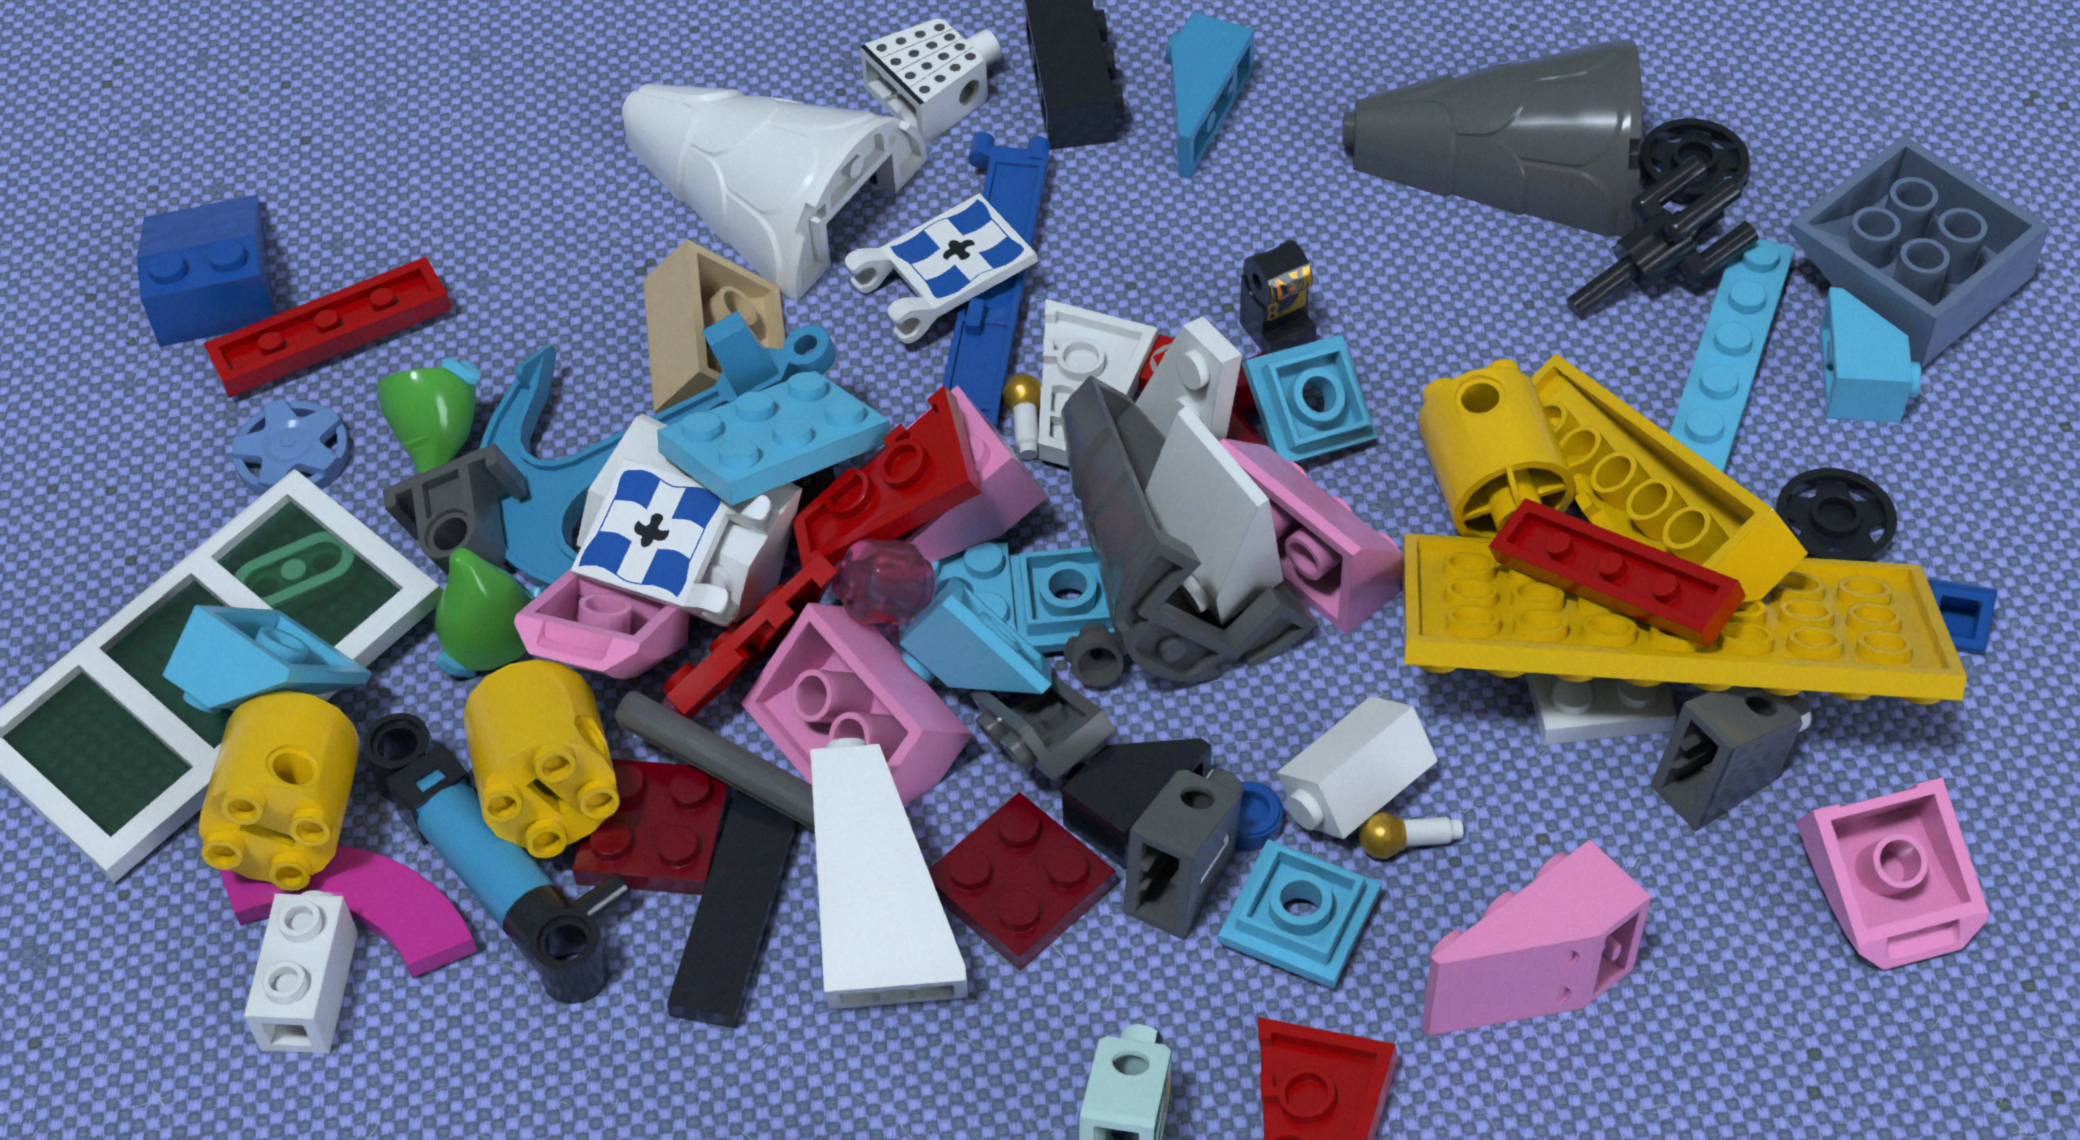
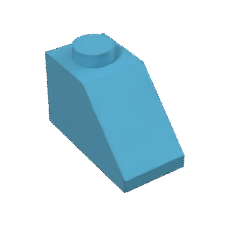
(1864, 362)

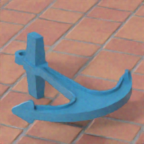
(542, 522)

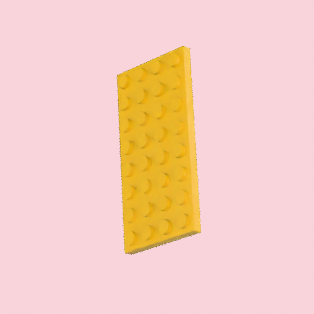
(1820, 629)

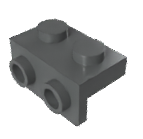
(1045, 728)

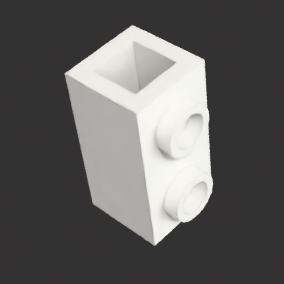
(1356, 767)
(301, 973)

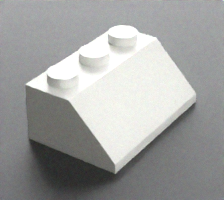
(744, 560)

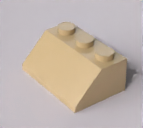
(687, 296)

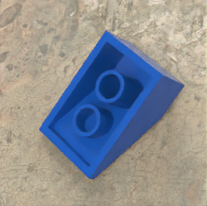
(205, 270)

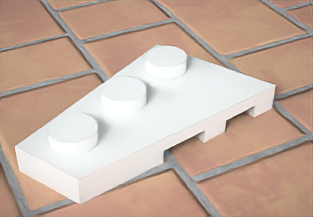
(1083, 345)
(1195, 372)

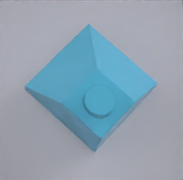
(972, 646)
(251, 651)

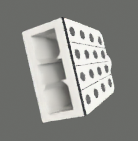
(929, 74)

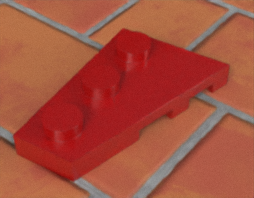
(905, 486)
(743, 646)
(1322, 1082)

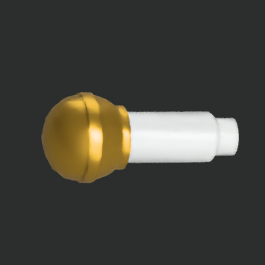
(1023, 399)
(1387, 835)

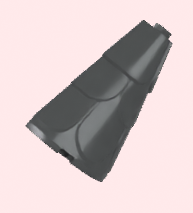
(1520, 137)
(1141, 568)

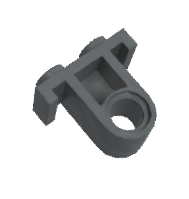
(457, 505)

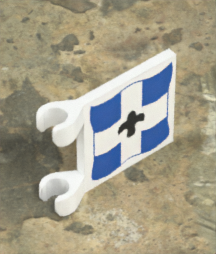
(943, 263)
(660, 536)

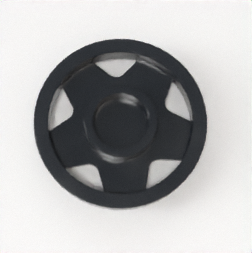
(1695, 141)
(1833, 521)

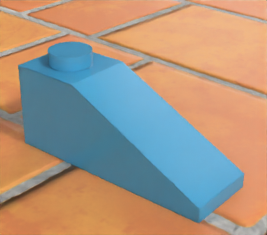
(1208, 72)

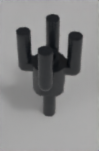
(1667, 239)

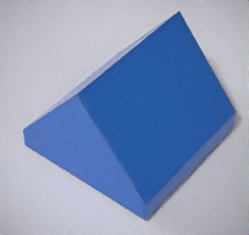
(1966, 612)

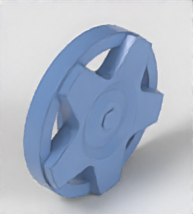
(290, 440)

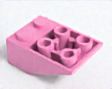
(1005, 488)
(1539, 948)

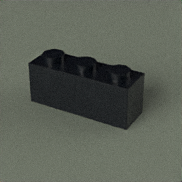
(1073, 72)

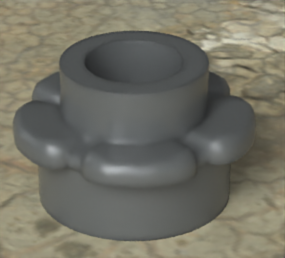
(1100, 668)

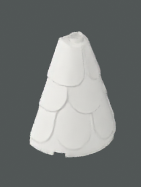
(767, 168)

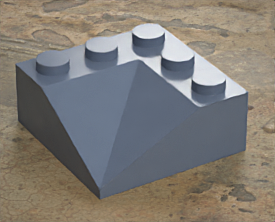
(1921, 244)

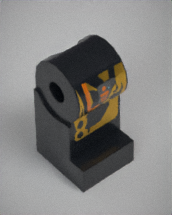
(1277, 298)

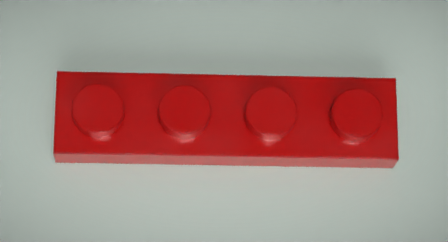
(327, 326)
(1618, 572)

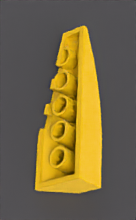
(1659, 490)

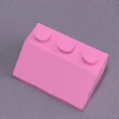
(1322, 546)
(850, 682)

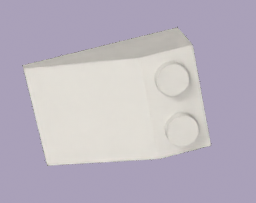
(1220, 512)

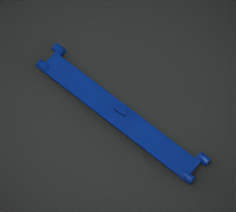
(989, 321)

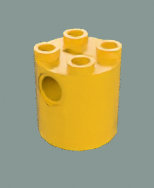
(1492, 447)
(539, 756)
(279, 789)

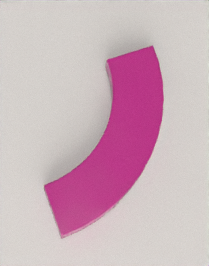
(381, 894)

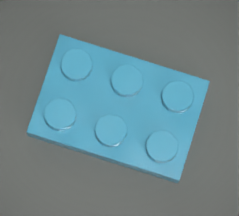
(772, 436)

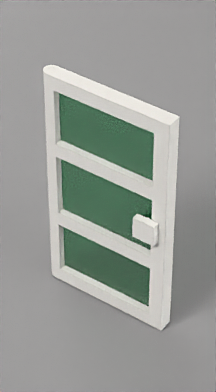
(111, 741)

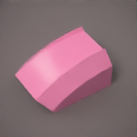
(600, 628)
(1897, 874)

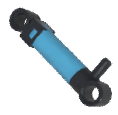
(444, 810)

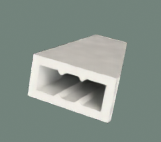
(877, 902)

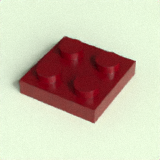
(661, 831)
(1020, 880)

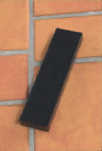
(733, 914)

